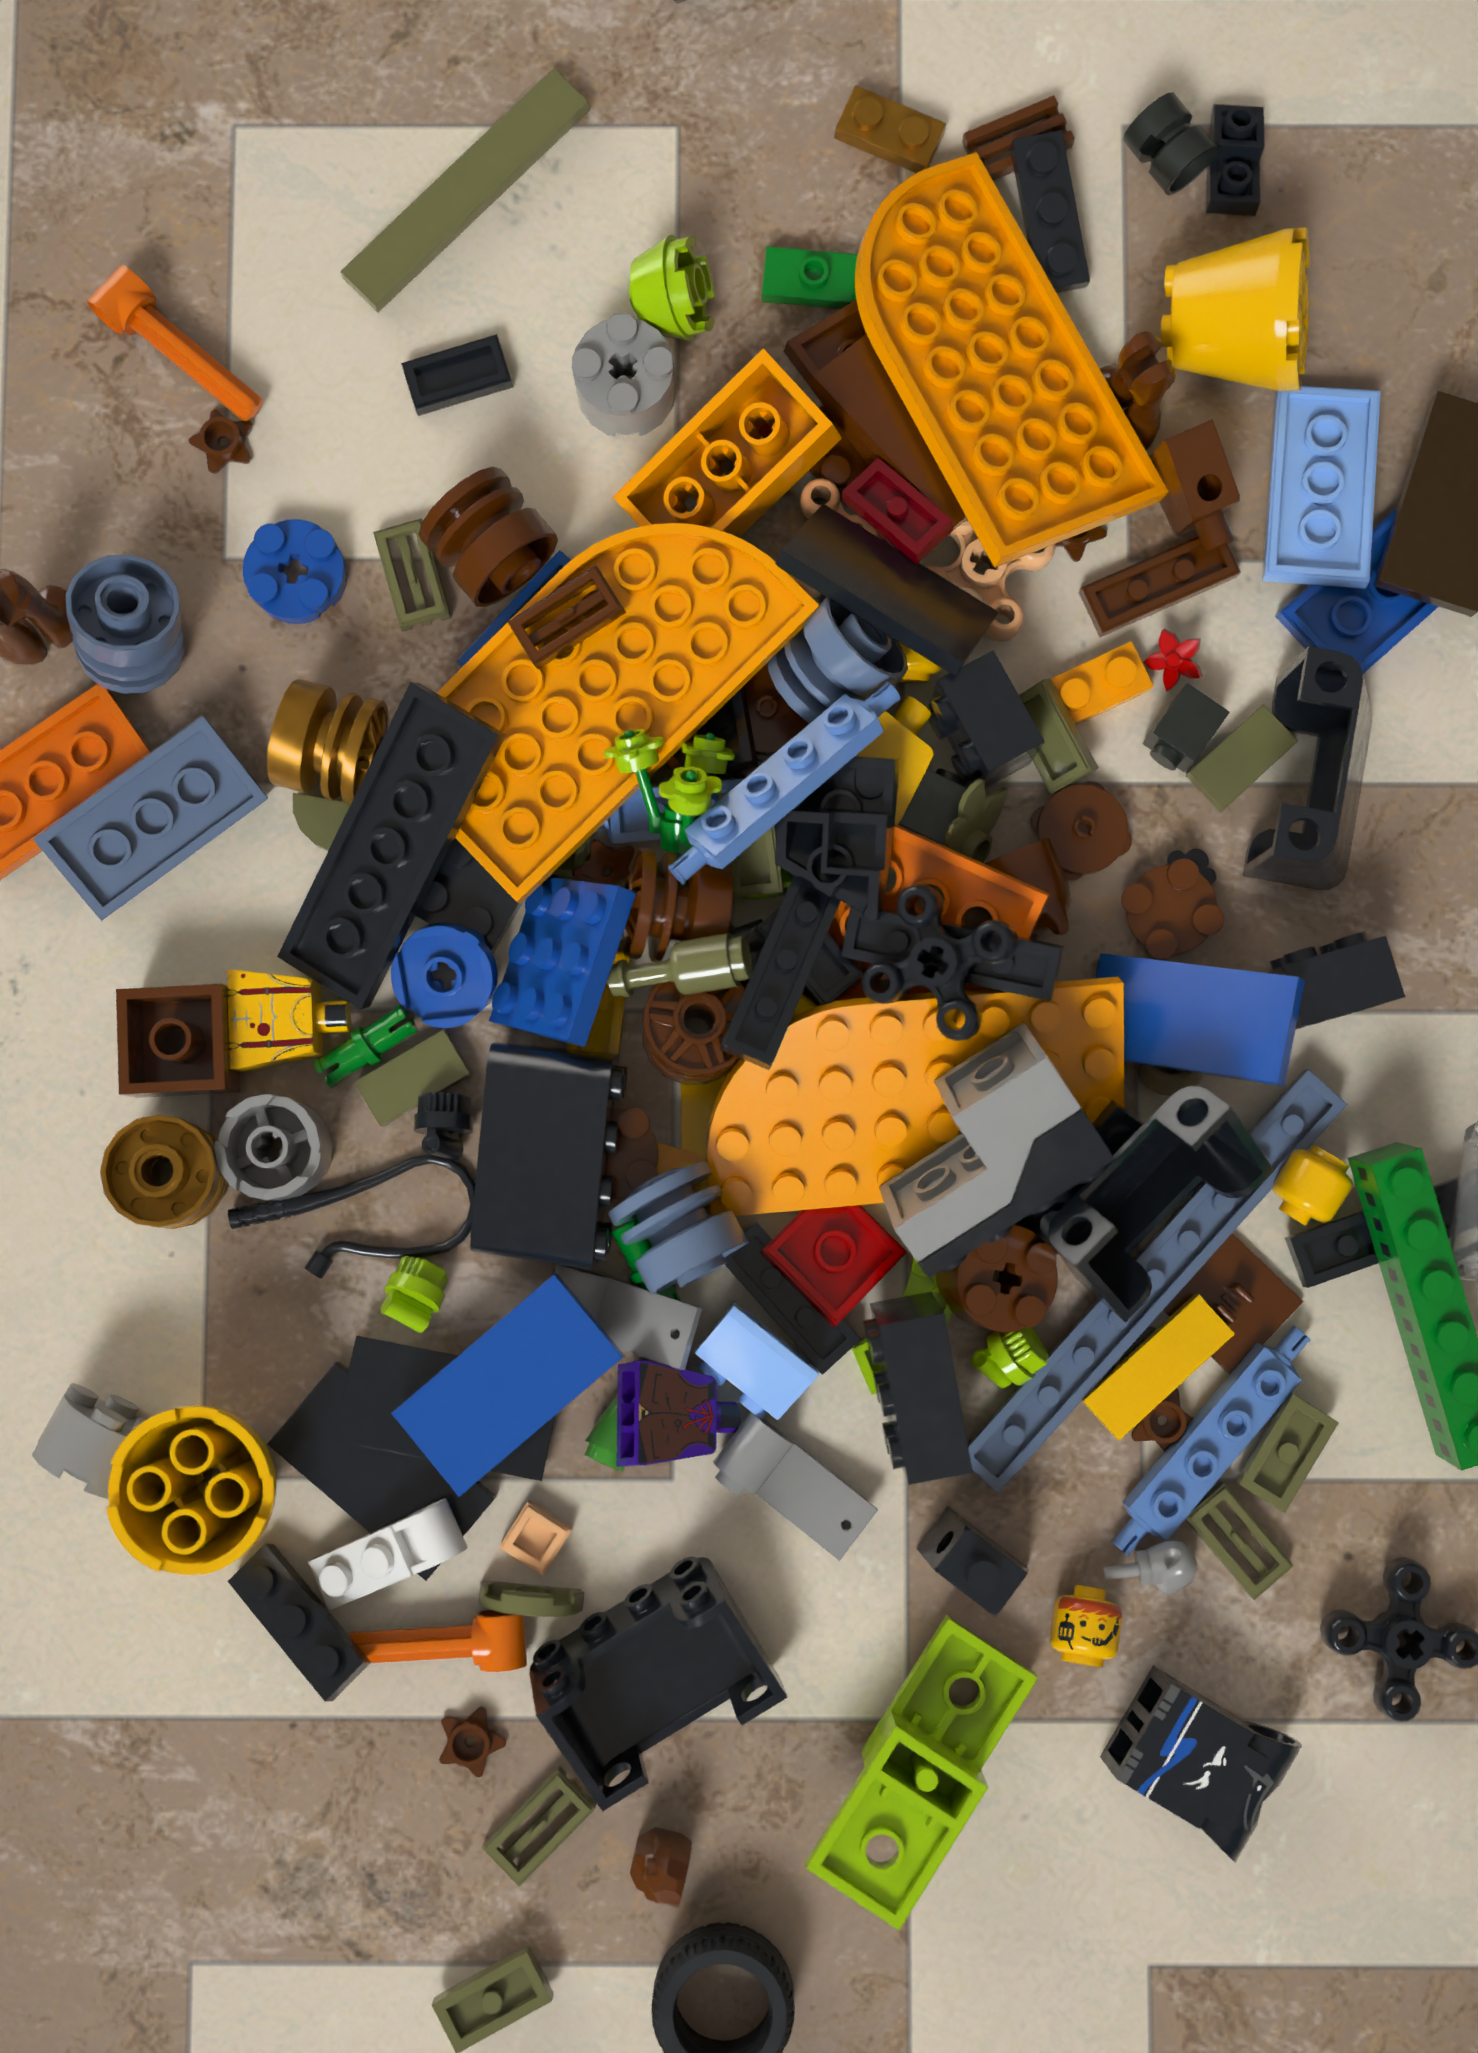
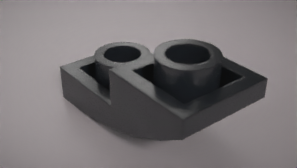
(1235, 170)

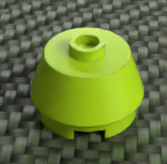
(672, 288)

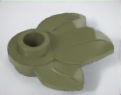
(975, 821)

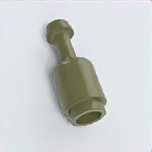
(693, 966)

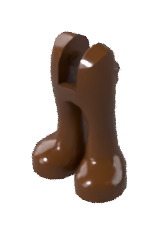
(1141, 384)
(44, 608)

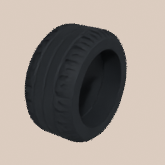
(729, 1946)

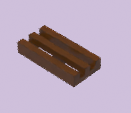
(1010, 123)
(576, 634)

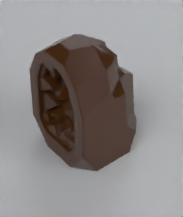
(661, 1865)

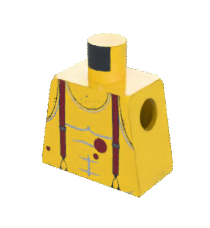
(278, 1019)

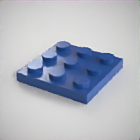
(562, 959)

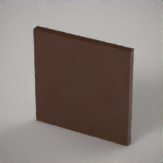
(1243, 1296)

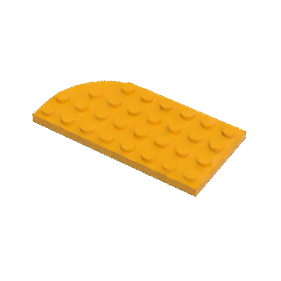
(994, 366)
(692, 635)
(859, 1095)

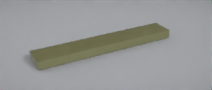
(465, 190)

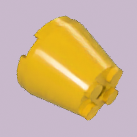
(1242, 312)
(162, 1495)

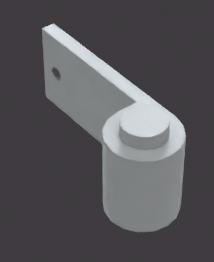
(634, 1318)
(794, 1484)

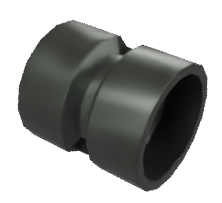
(1168, 141)

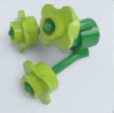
(687, 791)

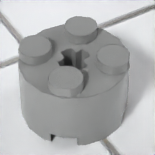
(618, 350)
(248, 1135)
(85, 1437)

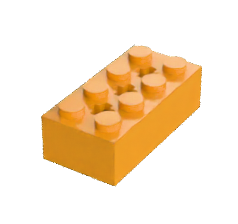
(729, 431)

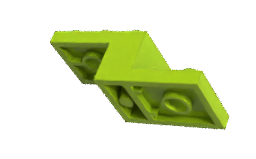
(921, 1773)

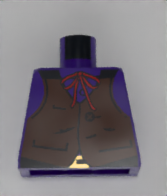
(668, 1414)

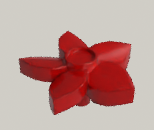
(1175, 659)

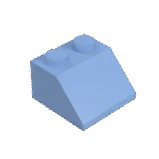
(755, 1362)

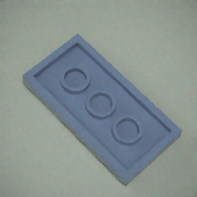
(151, 817)

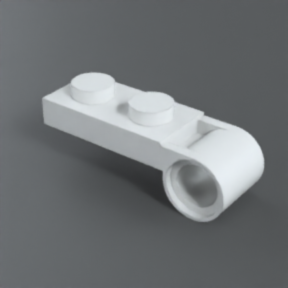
(388, 1554)

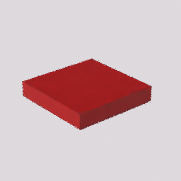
(838, 1252)

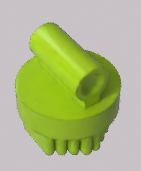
(414, 1292)
(1011, 1357)

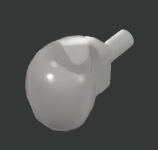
(1166, 1564)

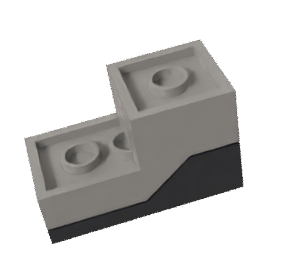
(1015, 1154)

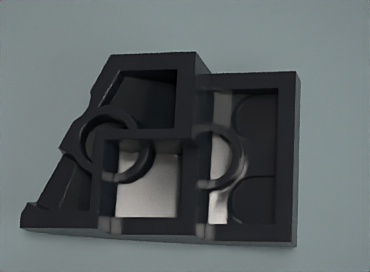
(845, 834)

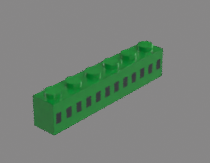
(1423, 1294)

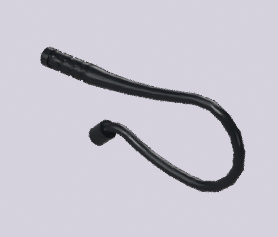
(321, 1261)

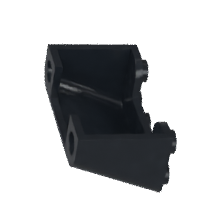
(1327, 699)
(1181, 1144)
(546, 1154)
(647, 1674)

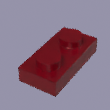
(897, 510)

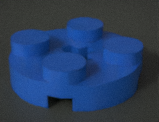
(277, 547)
(465, 953)

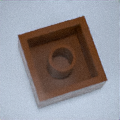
(174, 1041)

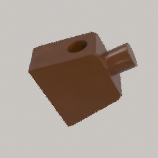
(1198, 484)

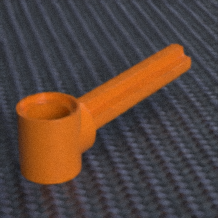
(130, 308)
(493, 1641)

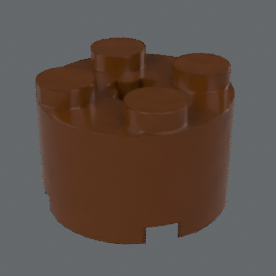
(1018, 1297)

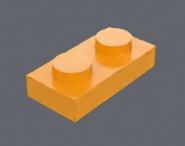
(1103, 683)

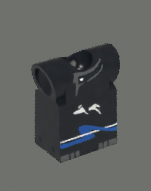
(1198, 1759)

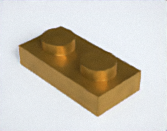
(889, 130)

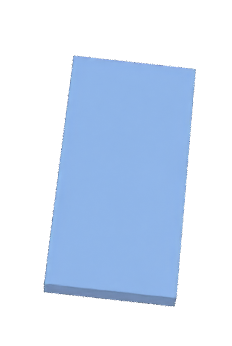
(1322, 487)

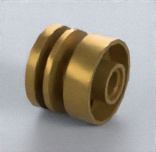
(324, 741)
(133, 1167)

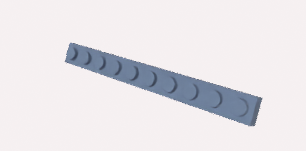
(1171, 1261)

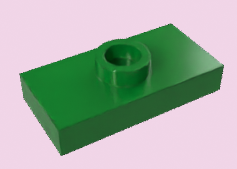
(809, 277)

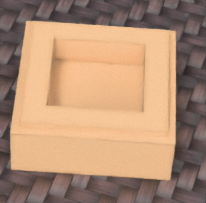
(535, 1537)

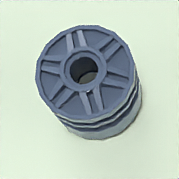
(126, 623)
(834, 658)
(682, 1234)

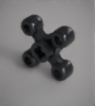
(920, 971)
(1382, 1633)

